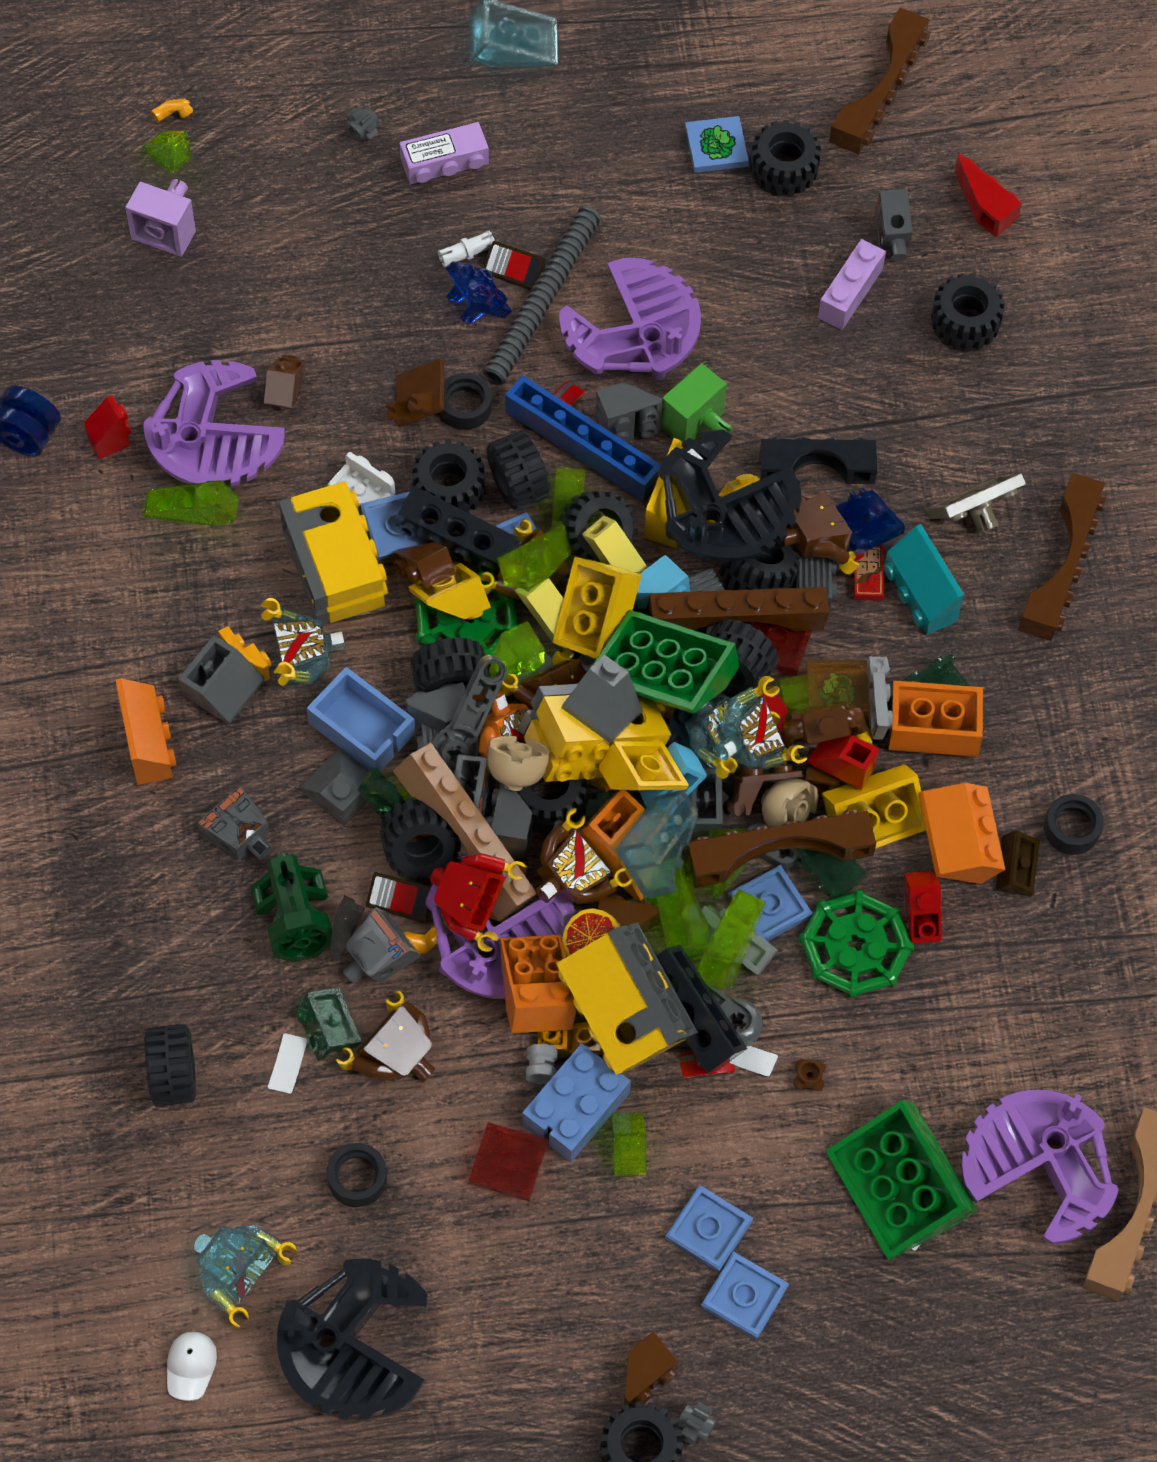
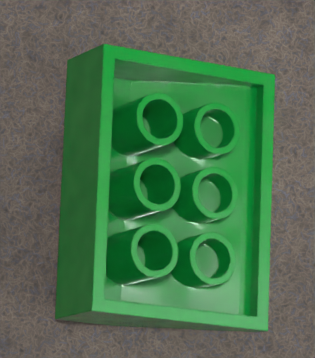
(672, 661)
(901, 1179)

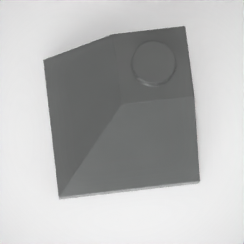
(604, 699)
(336, 786)

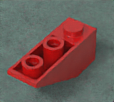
(988, 200)

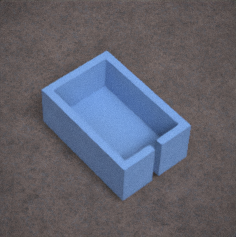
(361, 720)
(576, 1102)

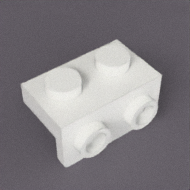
(364, 479)

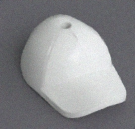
(190, 1373)

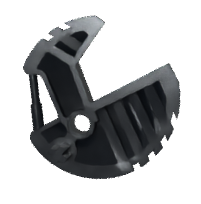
(744, 518)
(349, 1373)

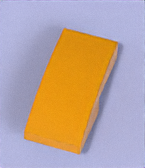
(258, 659)
(569, 1040)

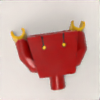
(470, 892)

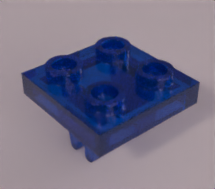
(479, 291)
(869, 520)

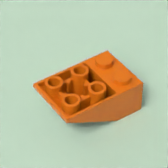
(609, 828)
(532, 986)

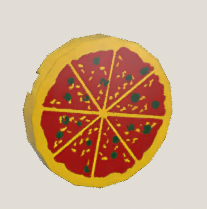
(585, 928)

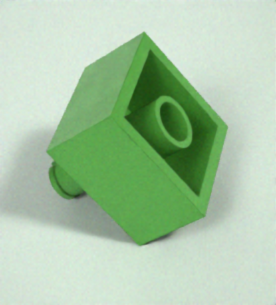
(695, 405)

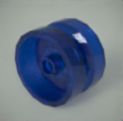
(26, 420)

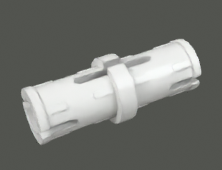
(466, 248)

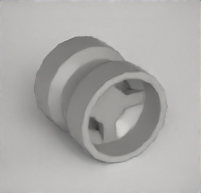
(541, 1063)

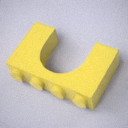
(610, 547)

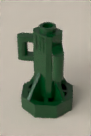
(298, 927)

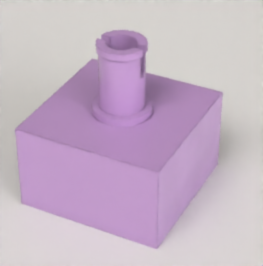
(161, 217)

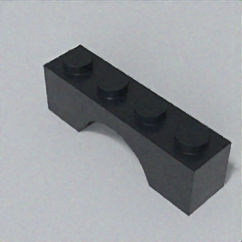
(850, 458)

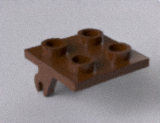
(418, 394)
(748, 783)

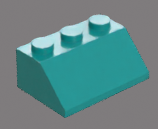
(924, 581)

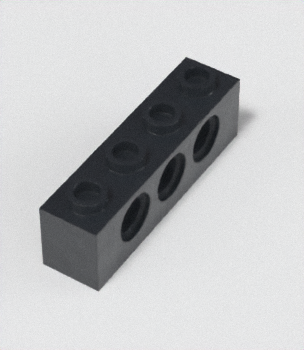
(449, 518)
(708, 1014)

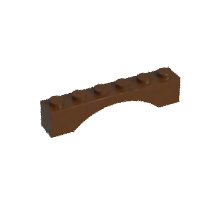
(857, 119)
(1044, 606)
(787, 607)
(840, 836)

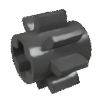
(362, 124)
(696, 1423)

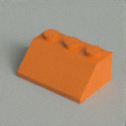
(936, 718)
(146, 731)
(962, 832)

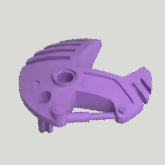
(659, 311)
(218, 448)
(485, 975)
(1015, 1142)

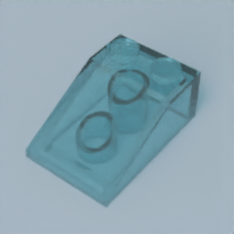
(512, 36)

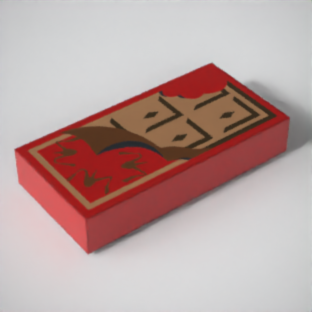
(870, 575)

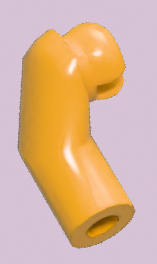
(171, 106)
(425, 942)

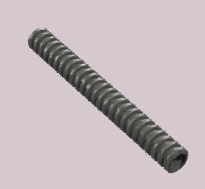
(542, 295)

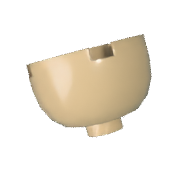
(517, 763)
(788, 801)

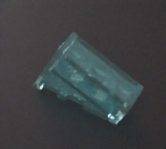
(657, 841)

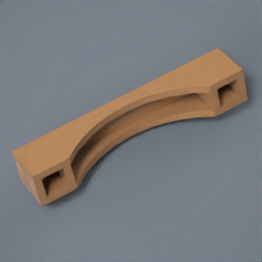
(432, 782)
(1112, 1262)

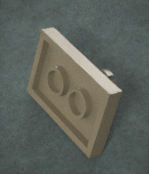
(977, 501)

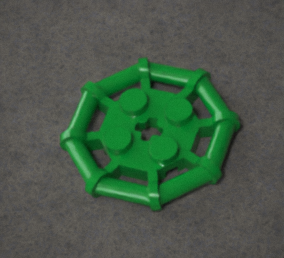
(480, 630)
(864, 928)

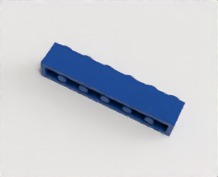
(582, 438)

